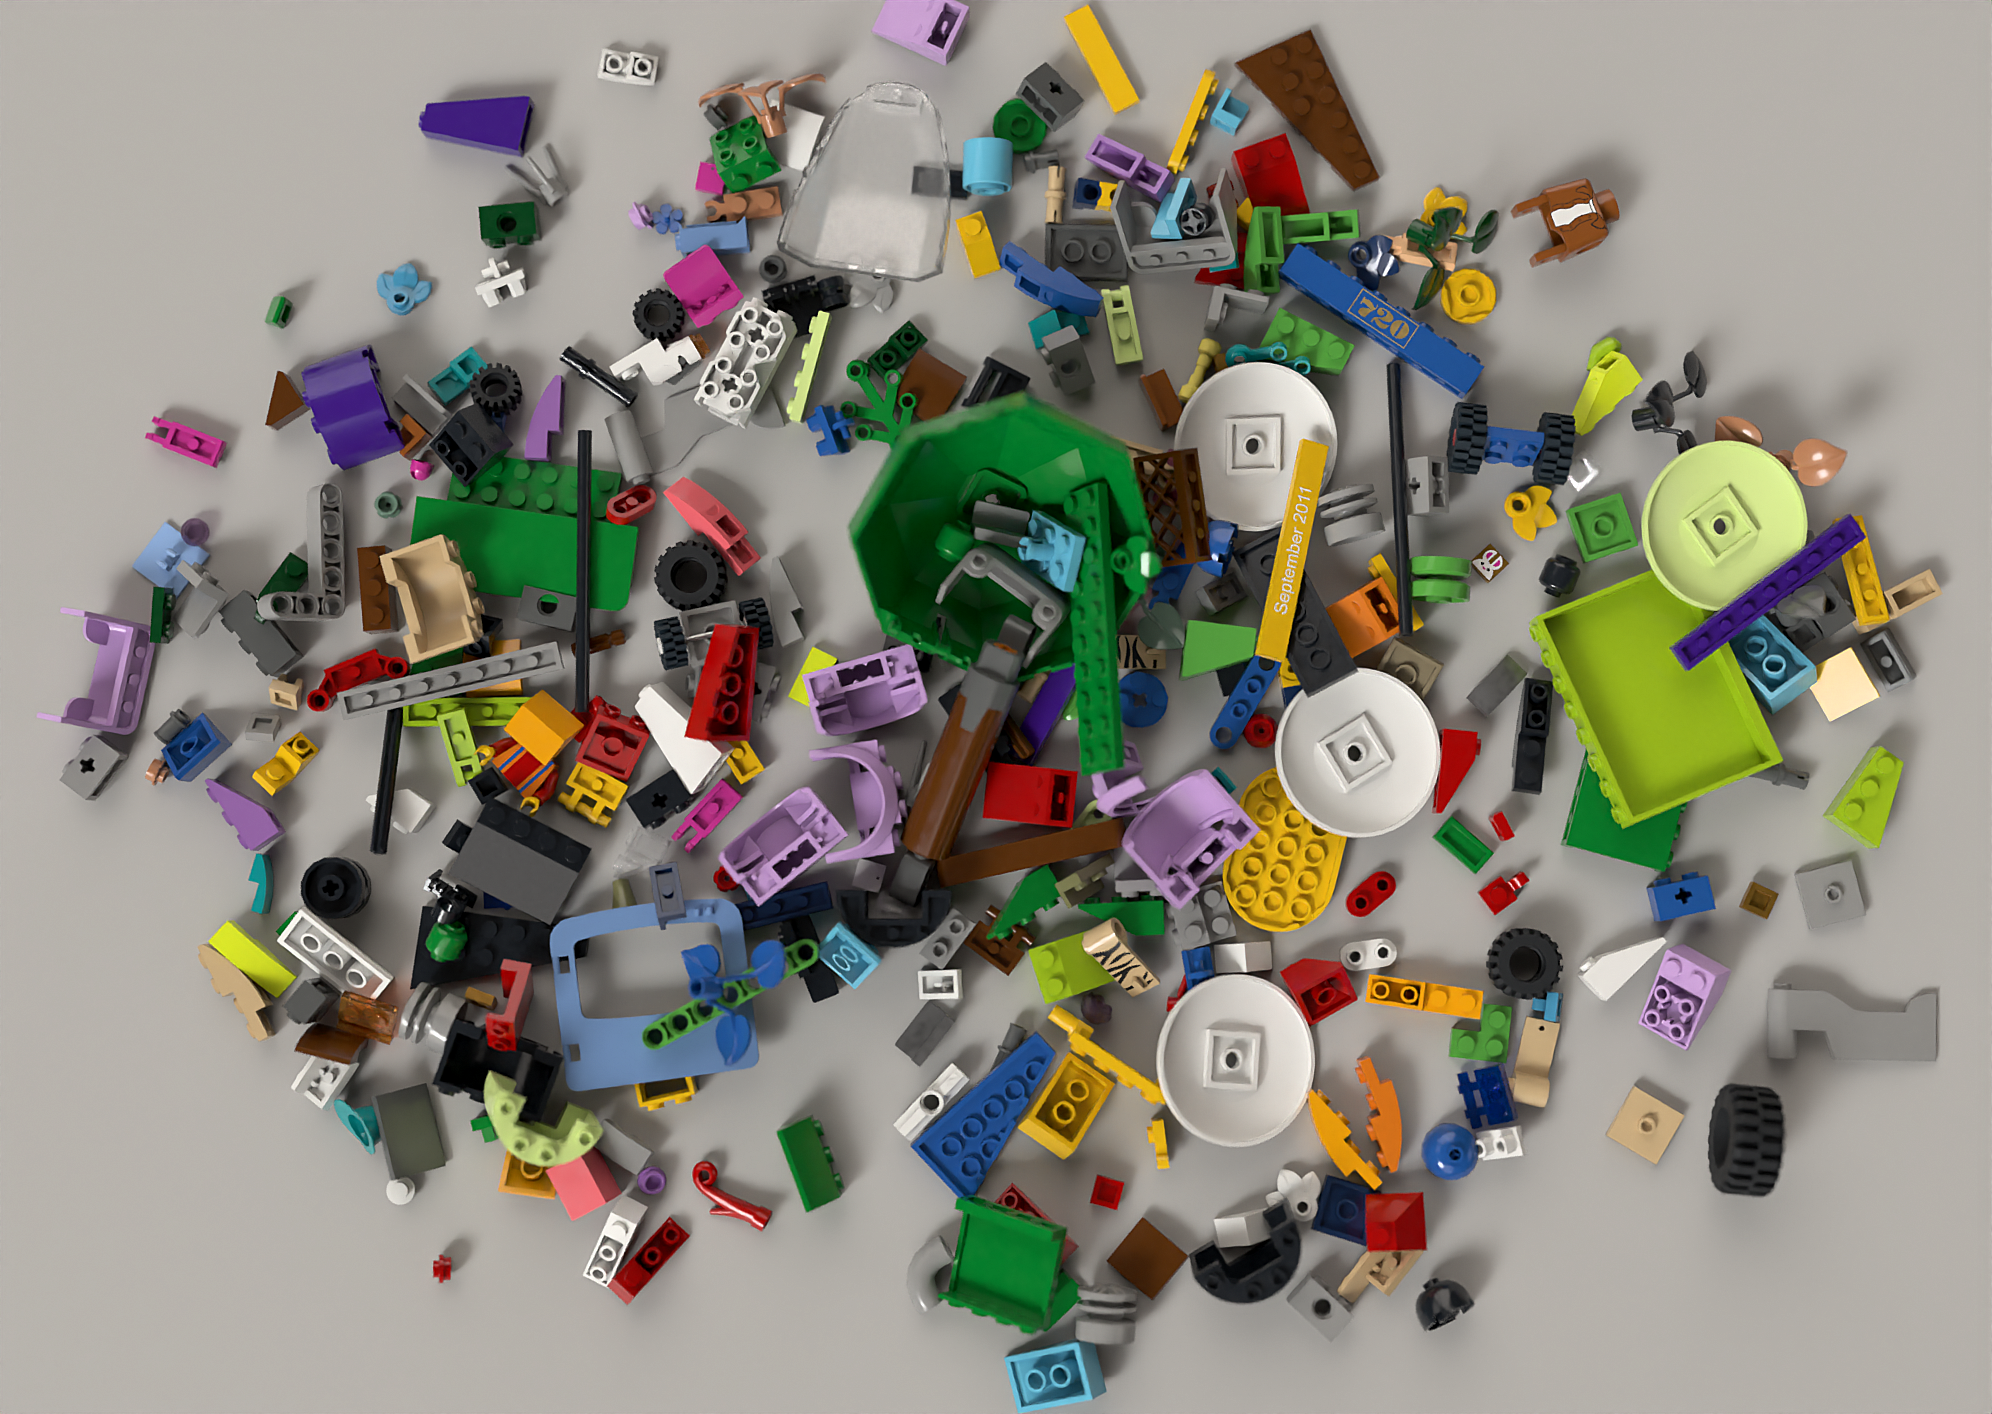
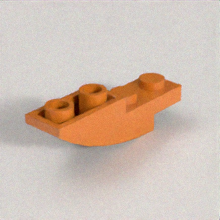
(1385, 1124)

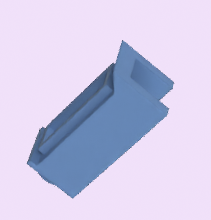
(722, 237)

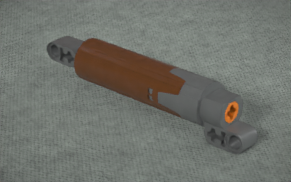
(961, 758)

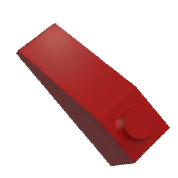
(1457, 755)

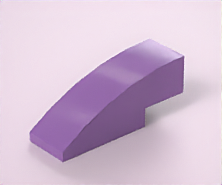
(1130, 166)
(546, 421)

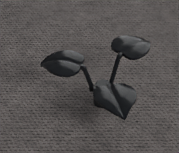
(1661, 404)

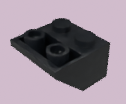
(471, 444)

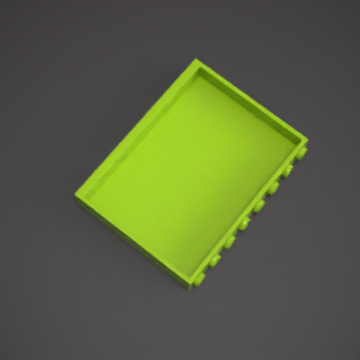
(1643, 718)

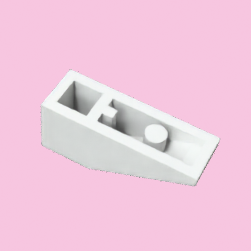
(1612, 969)

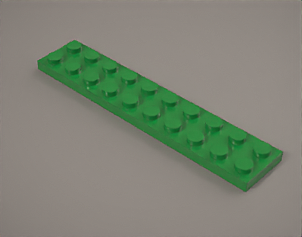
(1095, 635)

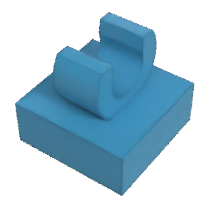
(1551, 1006)

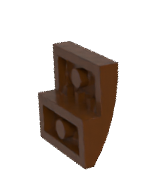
(933, 385)
(331, 1044)
(1147, 1258)

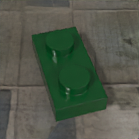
(162, 605)

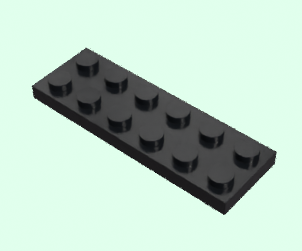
(1314, 643)

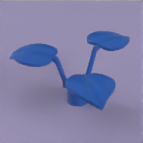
(703, 965)

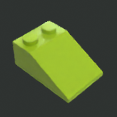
(1066, 968)

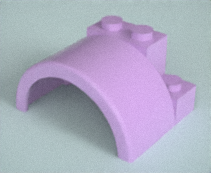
(1178, 834)

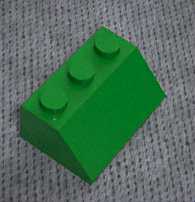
(810, 1162)

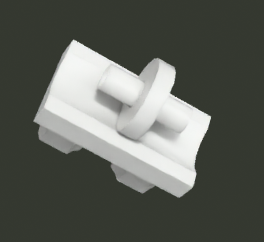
(489, 288)
(1500, 1143)

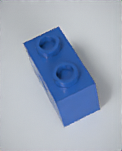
(1697, 898)

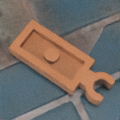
(752, 204)

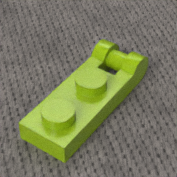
(460, 744)

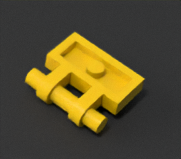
(596, 785)

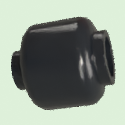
(1559, 575)

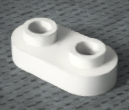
(1368, 954)

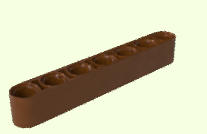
(1031, 852)

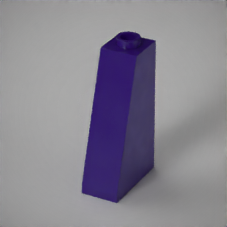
(482, 123)

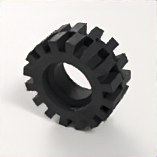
(652, 299)
(496, 376)

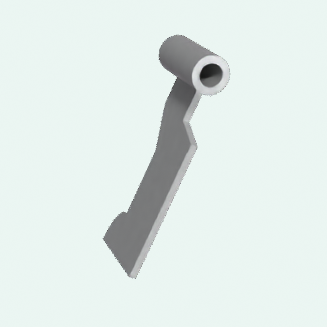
(683, 428)
(1851, 1032)

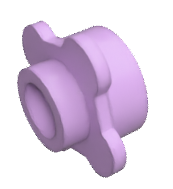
(641, 216)

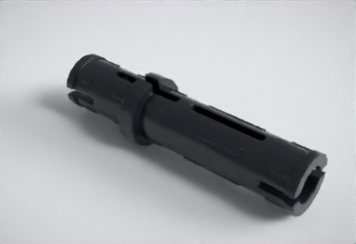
(589, 370)

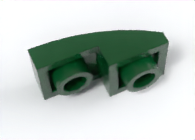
(897, 350)

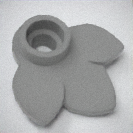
(868, 289)

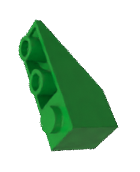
(1026, 898)
(1137, 917)

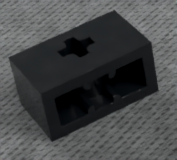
(644, 800)

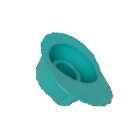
(360, 1123)

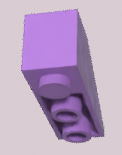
(253, 820)

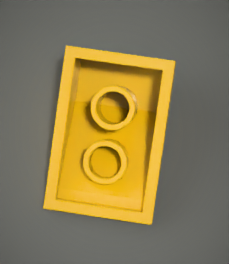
(1066, 1106)

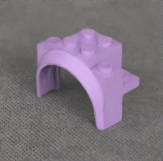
(865, 692)
(874, 798)
(782, 844)

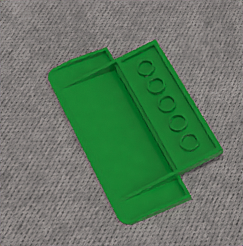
(522, 530)

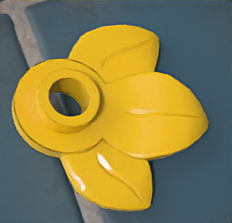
(1436, 200)
(1534, 511)

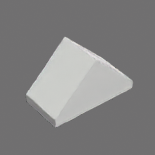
(1243, 957)
(940, 984)
(1242, 1228)

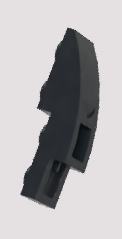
(1531, 736)

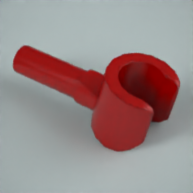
(1171, 1001)

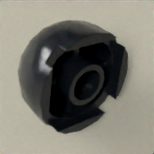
(1441, 1303)

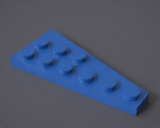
(975, 1128)

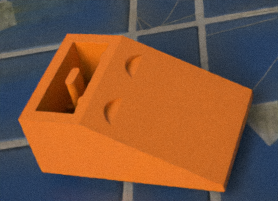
(1365, 616)

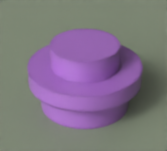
(651, 1180)

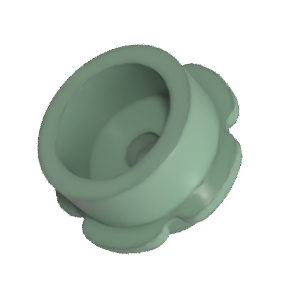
(382, 500)

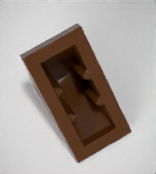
(285, 403)

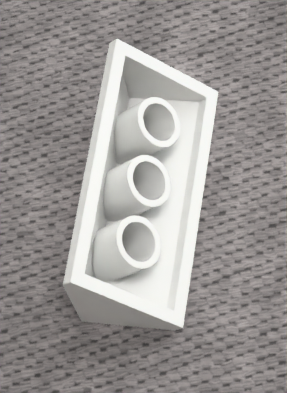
(333, 956)

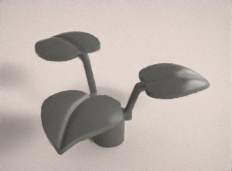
(1803, 603)

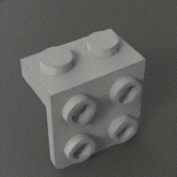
(203, 600)
(1130, 877)

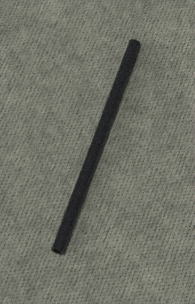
(1399, 496)
(583, 571)

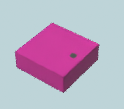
(709, 180)

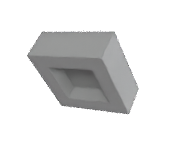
(263, 727)

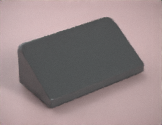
(1888, 660)

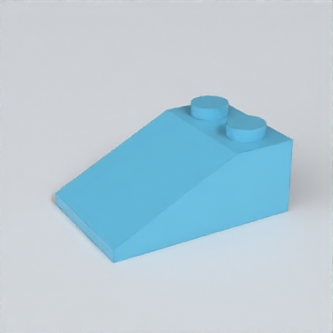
(1772, 664)
(849, 954)
(1055, 1375)

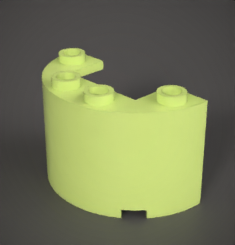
(538, 1143)

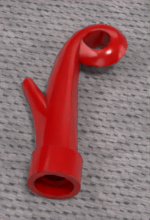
(729, 1204)

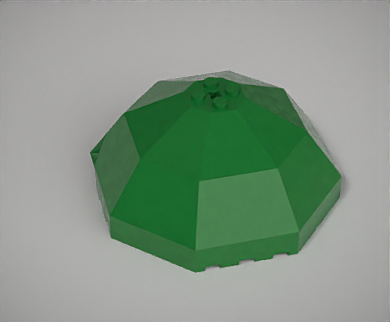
(935, 476)

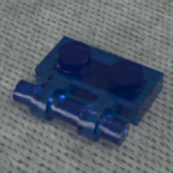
(1494, 1093)

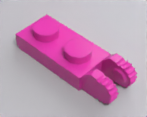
(189, 442)
(709, 813)

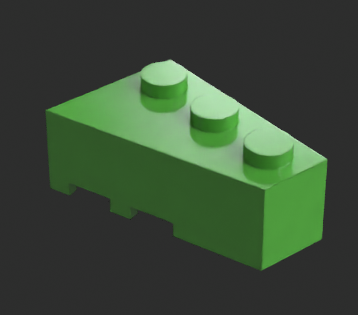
(1324, 350)

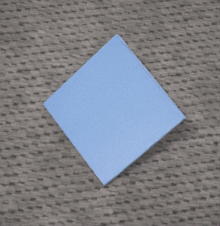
(163, 556)

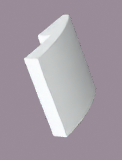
(802, 134)

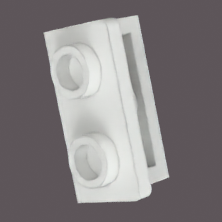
(323, 1080)

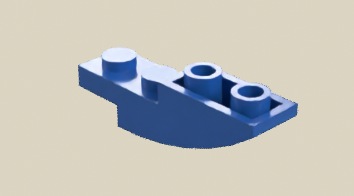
(1055, 289)

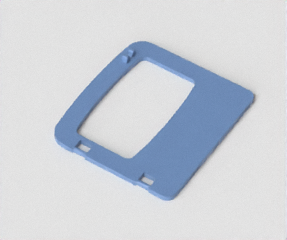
(614, 1047)

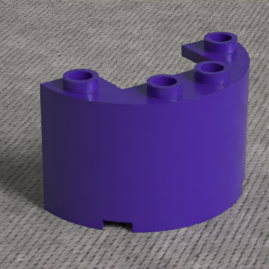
(351, 408)

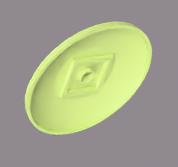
(1749, 493)

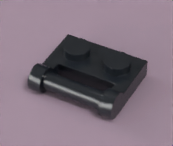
(1008, 384)

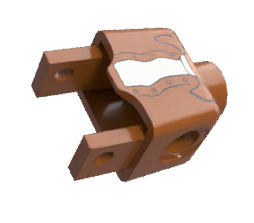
(1573, 218)

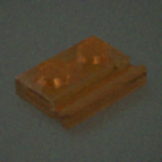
(367, 1017)

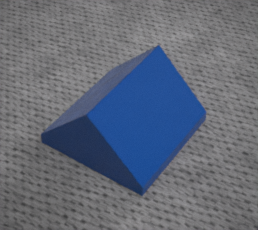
(195, 748)

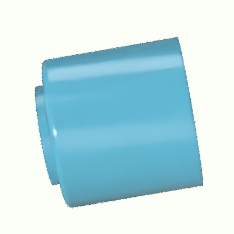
(987, 166)

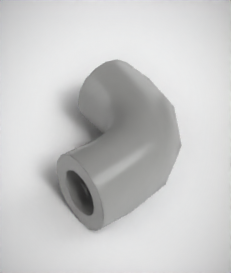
(922, 1273)

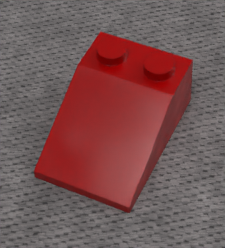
(1271, 176)

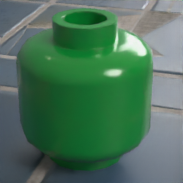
(955, 541)
(446, 941)

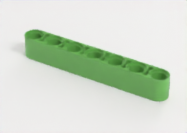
(745, 990)

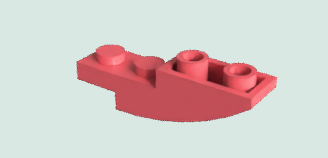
(711, 517)

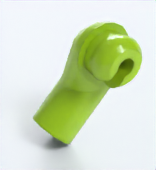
(1601, 349)

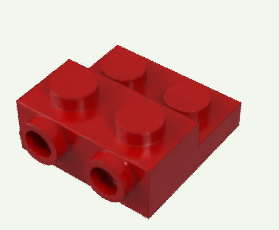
(613, 742)

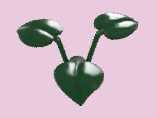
(1446, 224)

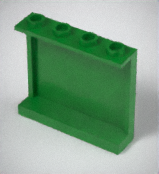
(1594, 830)
(1005, 1264)

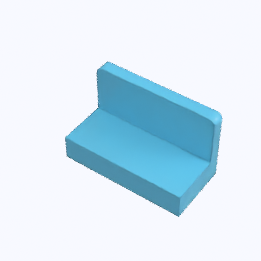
(1173, 205)

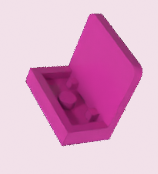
(702, 286)

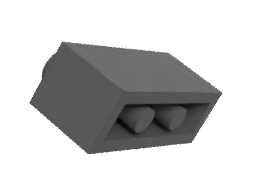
(266, 642)

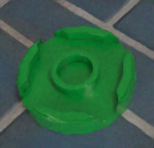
(1019, 125)

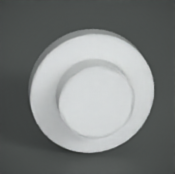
(400, 1190)

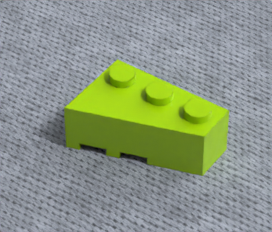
(1867, 797)

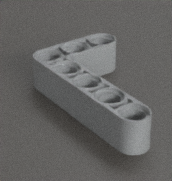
(318, 564)

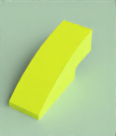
(252, 958)

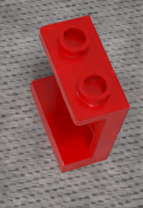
(517, 985)

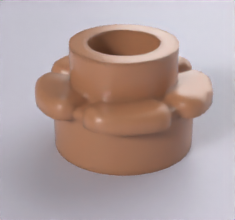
(157, 771)

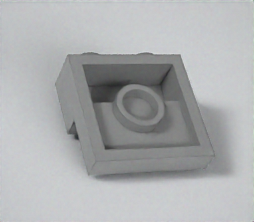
(1202, 918)

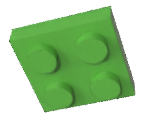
(1601, 528)

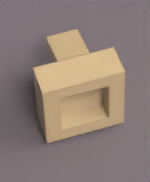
(286, 694)

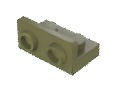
(1084, 881)

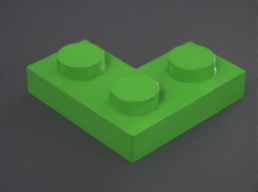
(1489, 1042)

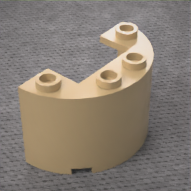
(435, 597)

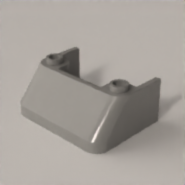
(1152, 255)
(1048, 604)

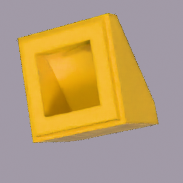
(1244, 214)

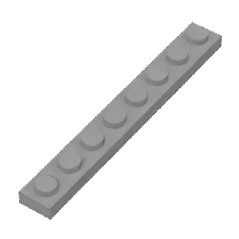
(450, 680)

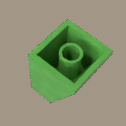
(1215, 647)

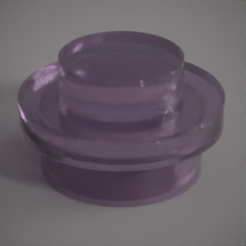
(195, 532)

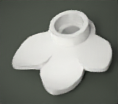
(1296, 1191)

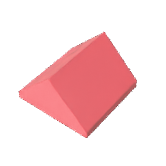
(584, 1183)

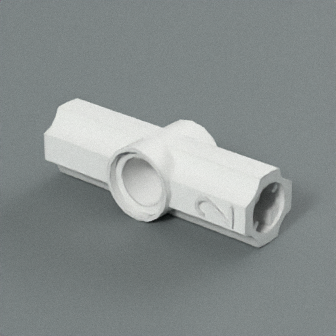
(918, 1115)

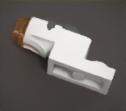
(661, 364)

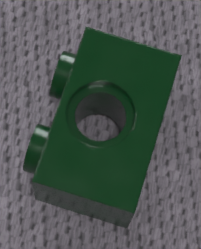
(494, 218)

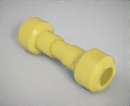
(1207, 349)

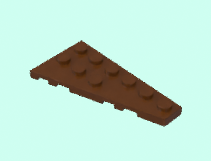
(1307, 97)

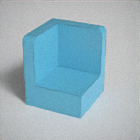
(1229, 113)

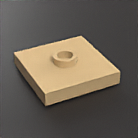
(1644, 1125)

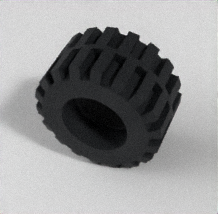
(674, 559)
(1548, 963)

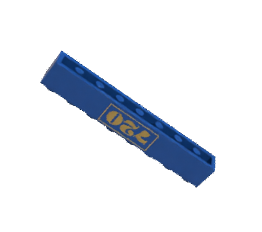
(1380, 321)

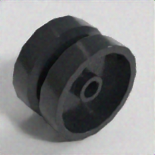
(319, 884)

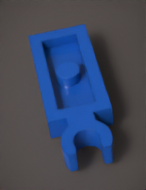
(1171, 580)

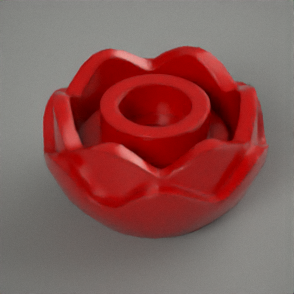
(1252, 733)

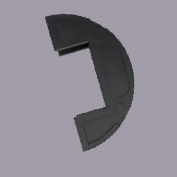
(893, 931)
(470, 1058)
(1257, 1272)

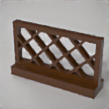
(1189, 505)

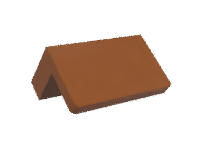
(1161, 399)

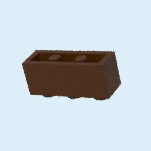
(377, 596)

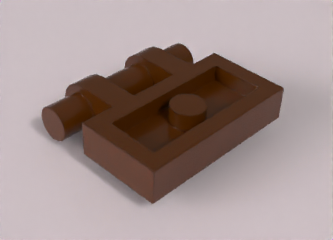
(1000, 953)

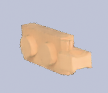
(1408, 252)

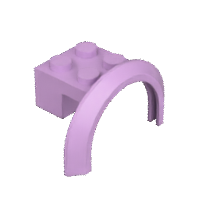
(1115, 793)

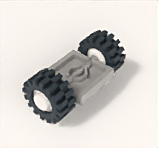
(699, 627)

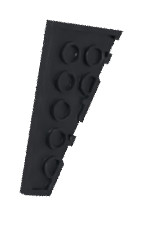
(488, 943)

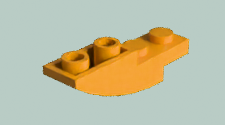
(1424, 996)
(1332, 1131)

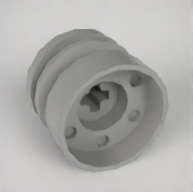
(1350, 514)
(428, 1016)
(1106, 1310)

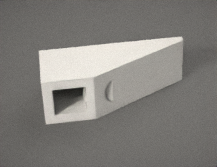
(615, 1240)

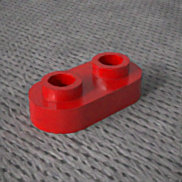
(626, 506)
(1370, 893)

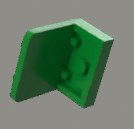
(743, 155)

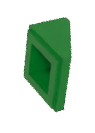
(278, 312)

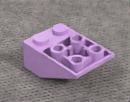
(924, 26)
(1683, 995)

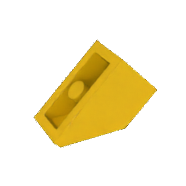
(977, 244)

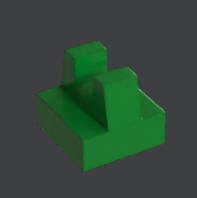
(485, 1125)

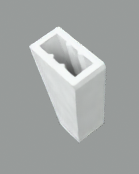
(667, 721)

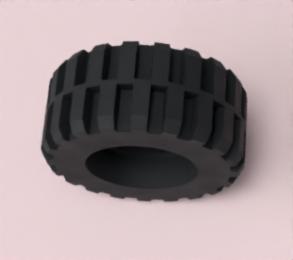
(1746, 1140)

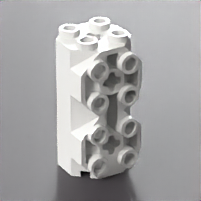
(746, 362)

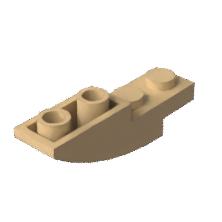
(249, 995)

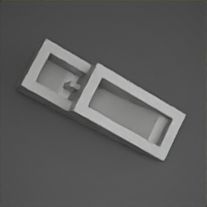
(783, 605)

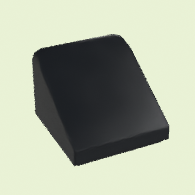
(487, 784)

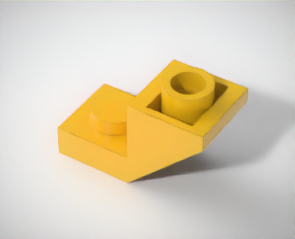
(287, 763)

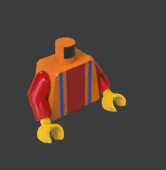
(523, 770)

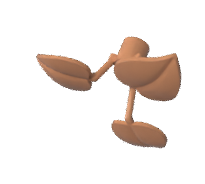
(771, 118)
(1813, 458)

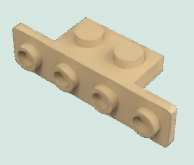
(1381, 1269)

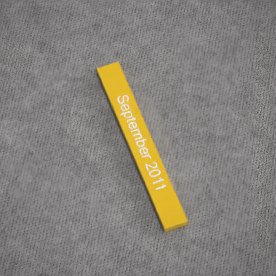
(1291, 550)

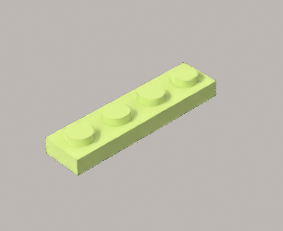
(812, 355)

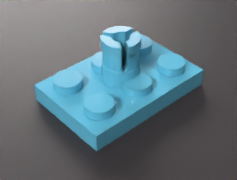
(1052, 550)

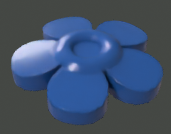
(667, 219)

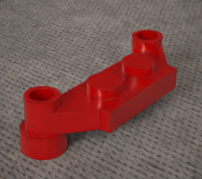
(353, 674)

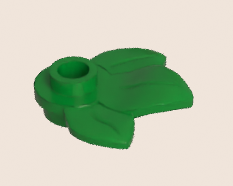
(1136, 563)

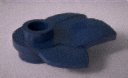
(1377, 262)

